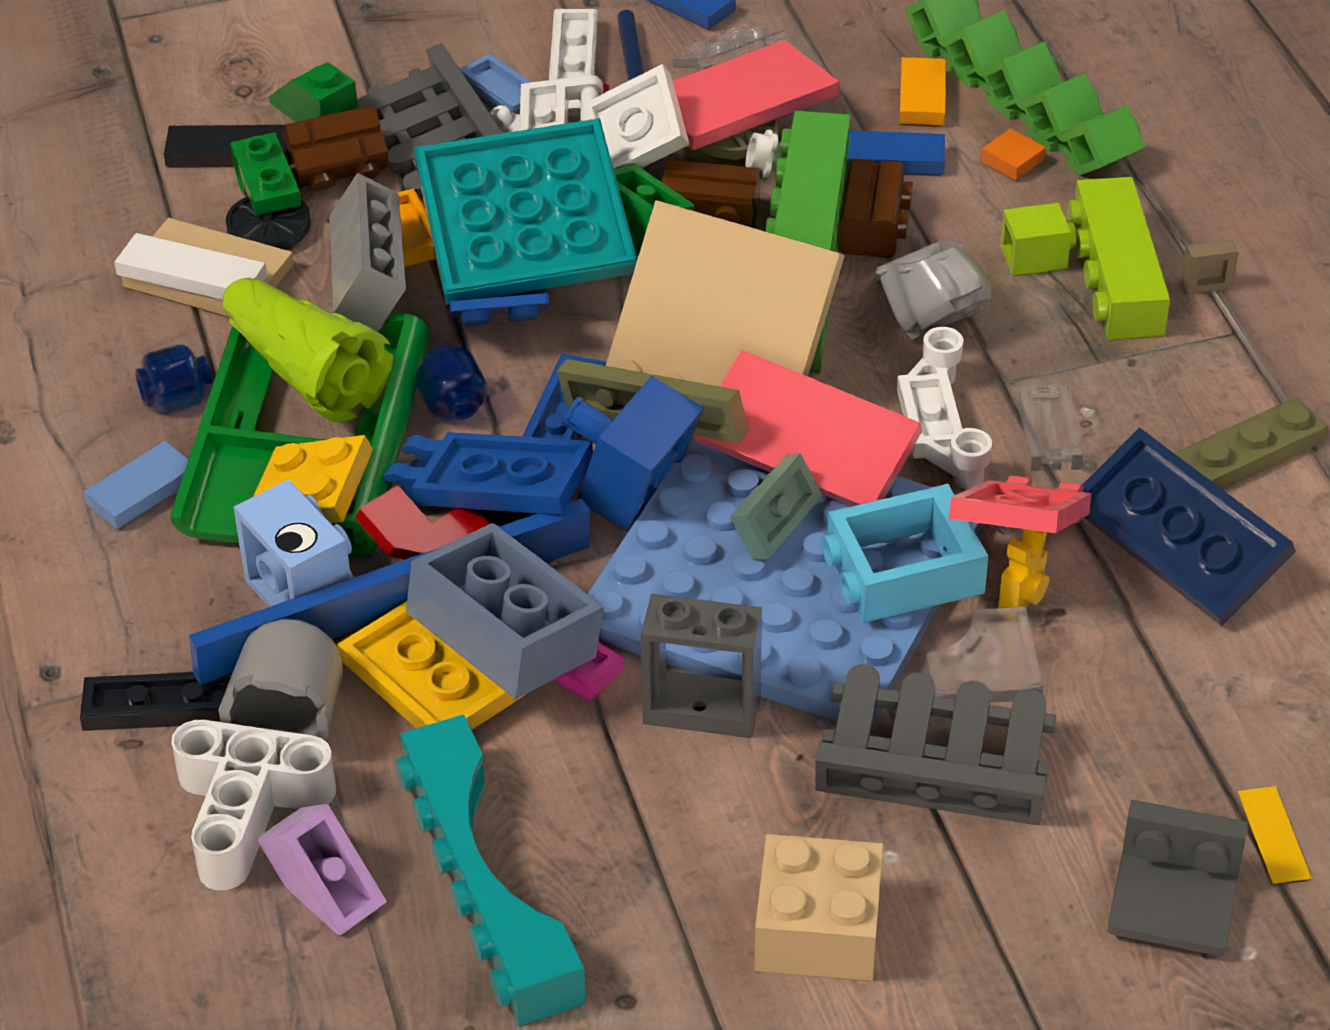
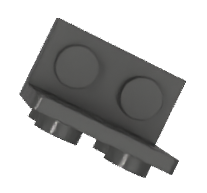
(1177, 877)

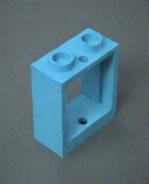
(912, 587)

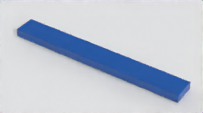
(372, 595)

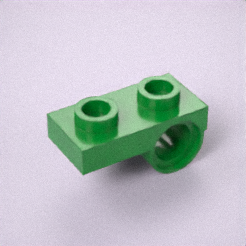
(264, 174)

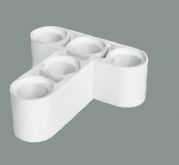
(243, 778)

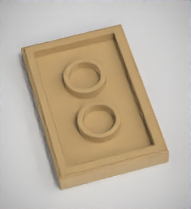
(277, 261)

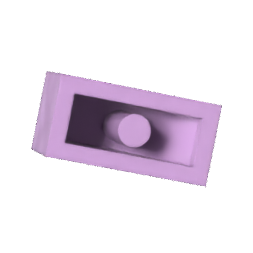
(322, 867)

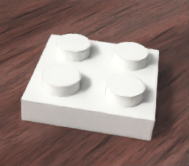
(640, 119)

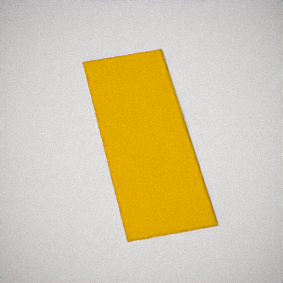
(1274, 835)

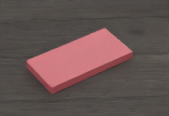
(750, 92)
(845, 440)

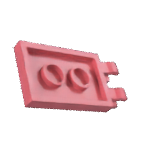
(1022, 505)

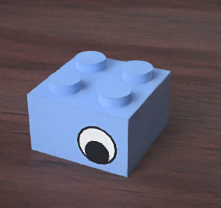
(289, 545)

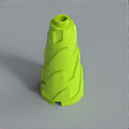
(313, 350)

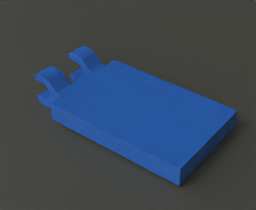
(493, 472)

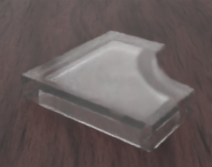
(993, 651)

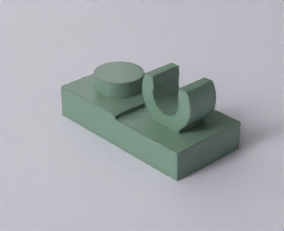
(776, 506)

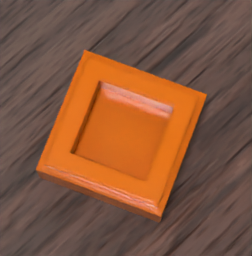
(1013, 154)

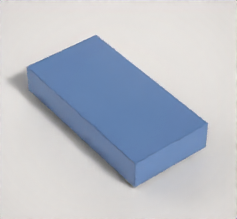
(495, 82)
(137, 485)

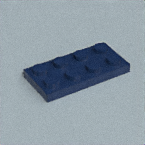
(1184, 526)

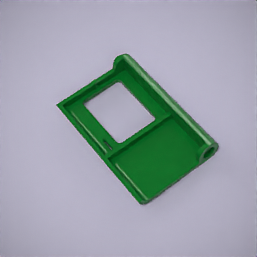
(233, 455)

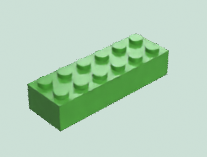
(812, 186)

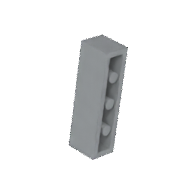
(366, 252)

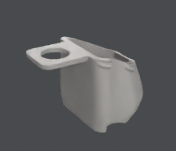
(934, 287)

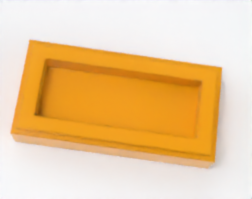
(922, 91)
(415, 229)

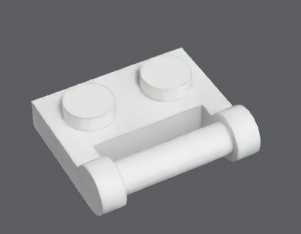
(547, 101)

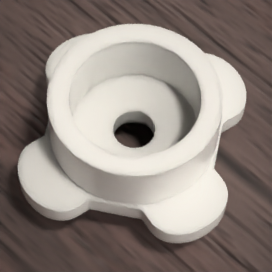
(763, 152)

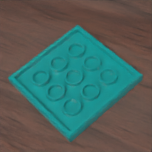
(524, 211)

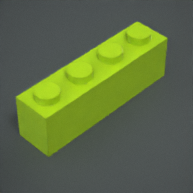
(1119, 258)

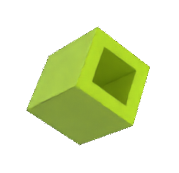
(1036, 239)

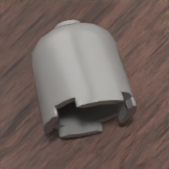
(285, 680)

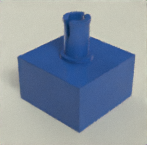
(633, 449)

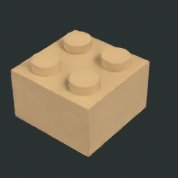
(818, 907)

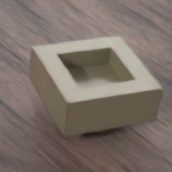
(1209, 267)

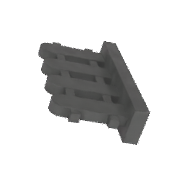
(456, 101)
(935, 776)

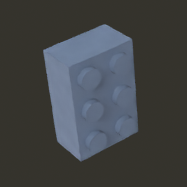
(504, 610)

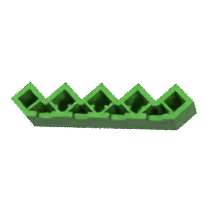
(1025, 83)

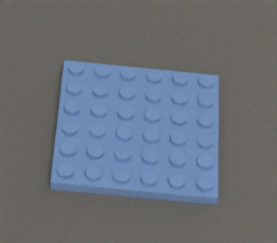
(809, 632)

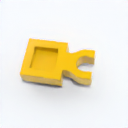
(1025, 576)

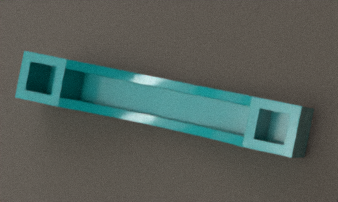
(528, 951)

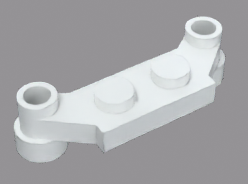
(929, 399)

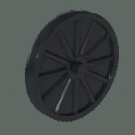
(274, 229)

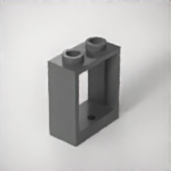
(673, 696)

